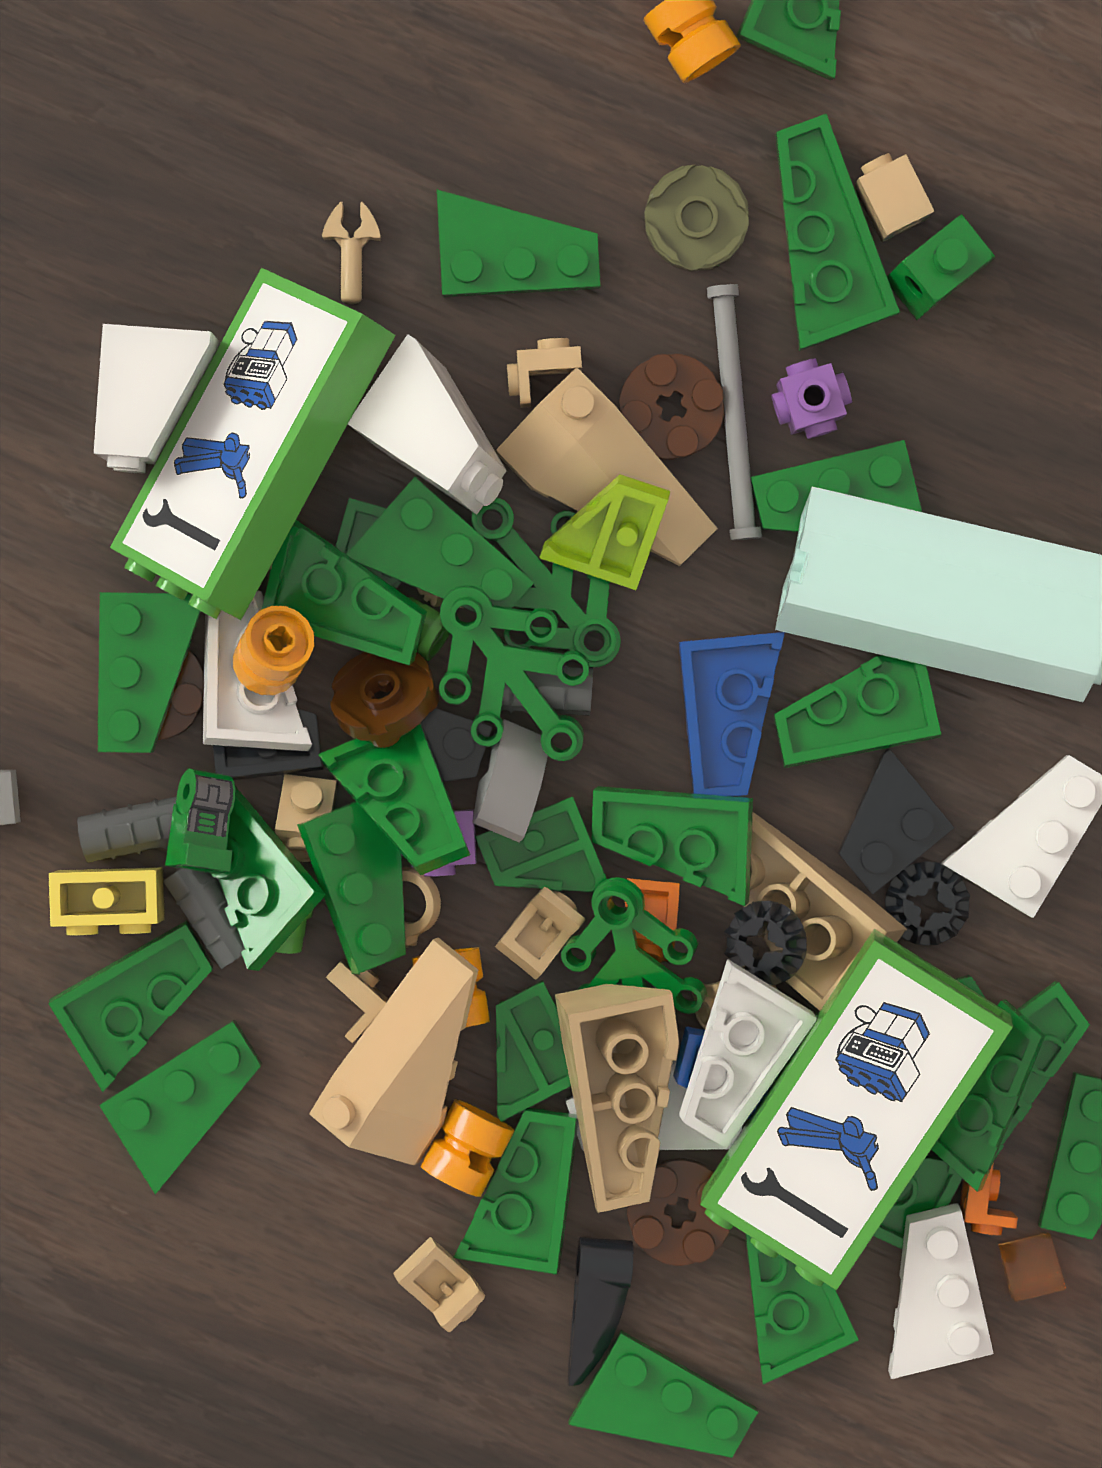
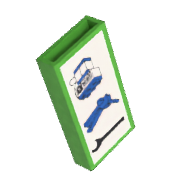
(251, 445)
(855, 1111)

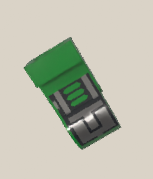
(201, 822)

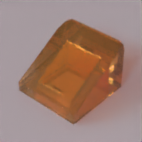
(1031, 1267)

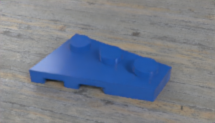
(726, 706)

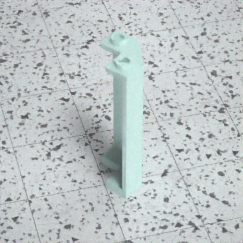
(945, 595)

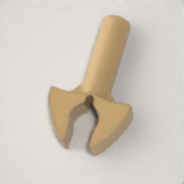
(351, 249)

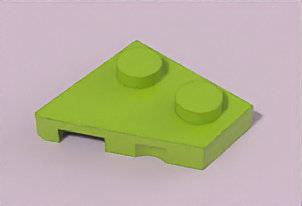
(611, 532)

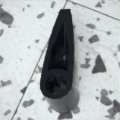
(599, 1298)

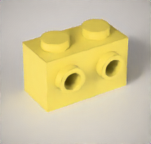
(106, 897)

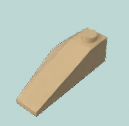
(581, 443)
(830, 908)
(619, 1071)
(397, 1074)

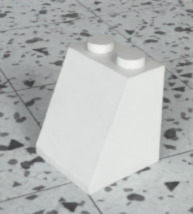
(145, 389)
(428, 427)

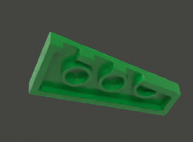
(830, 247)

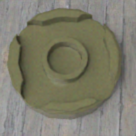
(696, 217)

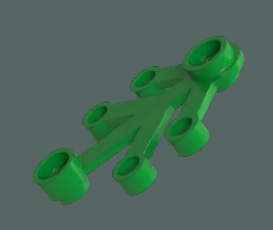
(554, 591)
(507, 666)
(629, 960)

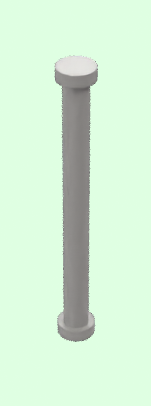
(734, 411)

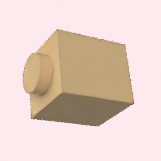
(892, 195)

